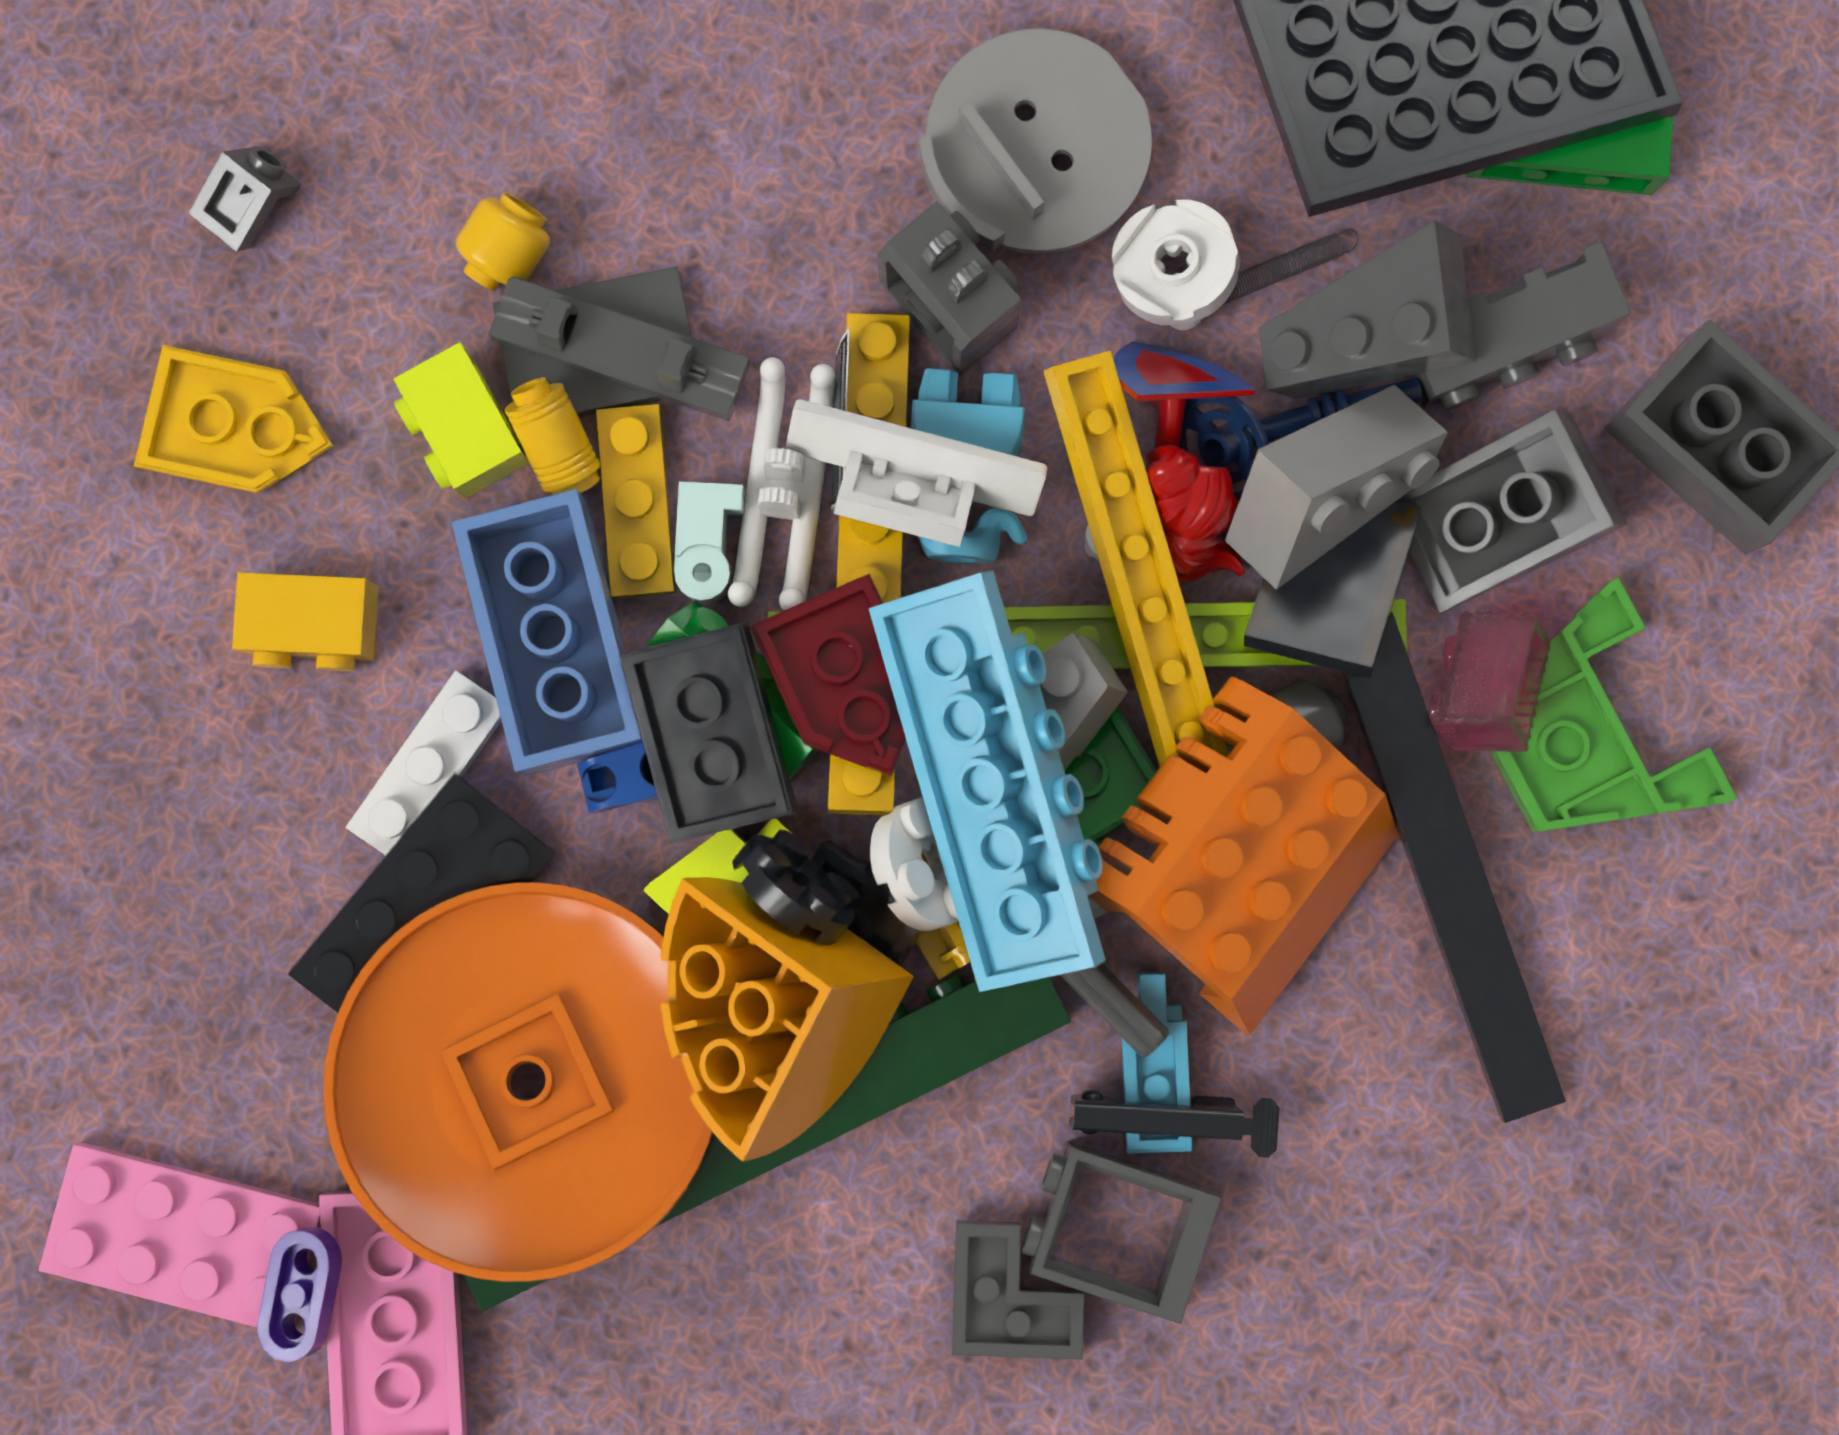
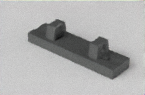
(620, 348)

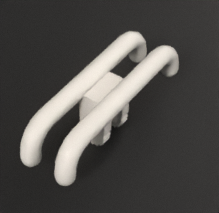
(781, 487)

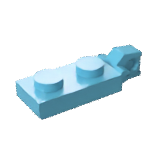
(1164, 1073)

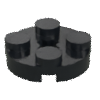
(794, 887)

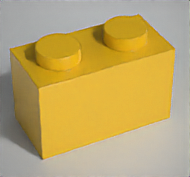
(305, 619)

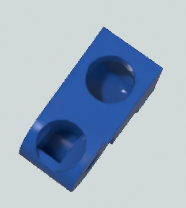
(617, 779)

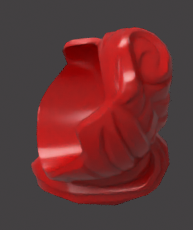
(1193, 508)

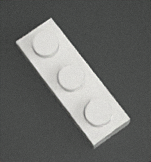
(441, 743)

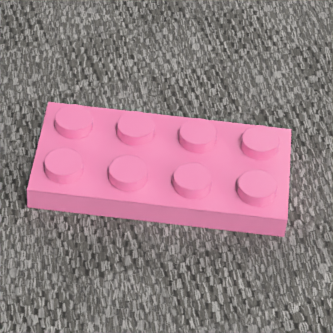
(169, 1233)
(391, 1333)

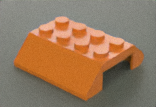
(1248, 850)

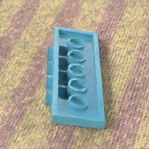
(993, 781)

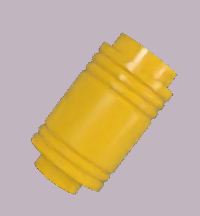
(552, 437)

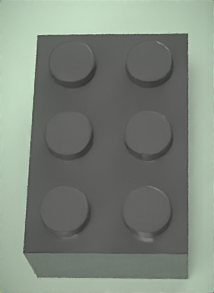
(1728, 438)

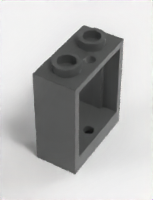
(1183, 1255)

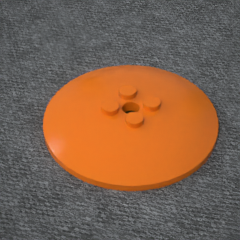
(427, 1099)

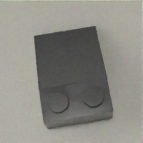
(1510, 510)

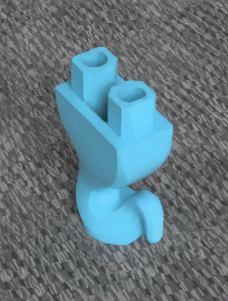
(990, 425)

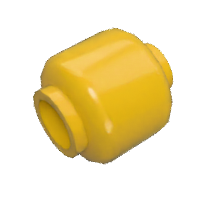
(502, 241)

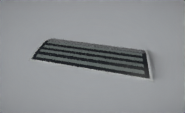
(840, 402)

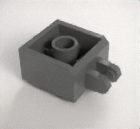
(950, 286)

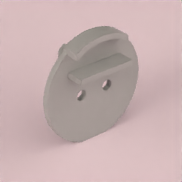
(1002, 168)

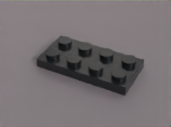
(447, 850)

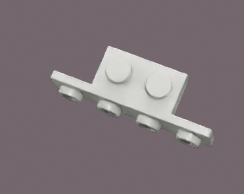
(911, 476)

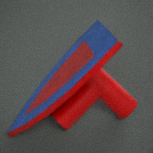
(1169, 379)

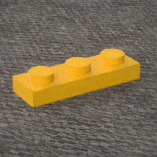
(635, 501)

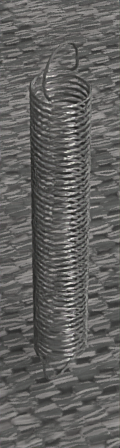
(1290, 273)

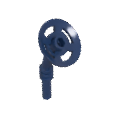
(1237, 438)

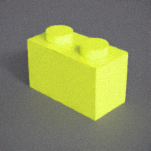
(460, 422)

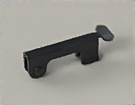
(1207, 1118)

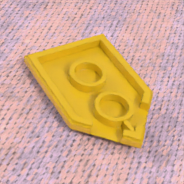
(226, 422)

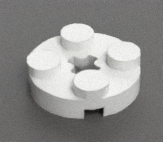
(1185, 296)
(897, 860)

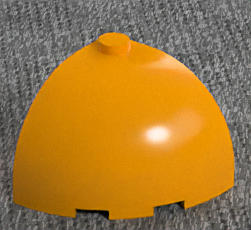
(768, 1014)

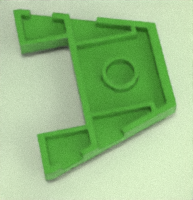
(1579, 753)

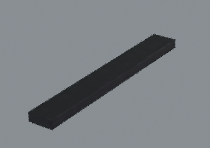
(1453, 883)

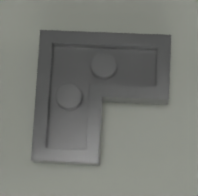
(996, 1314)

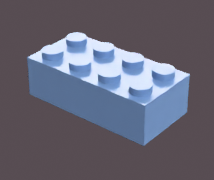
(548, 631)

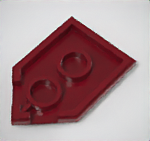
(835, 675)

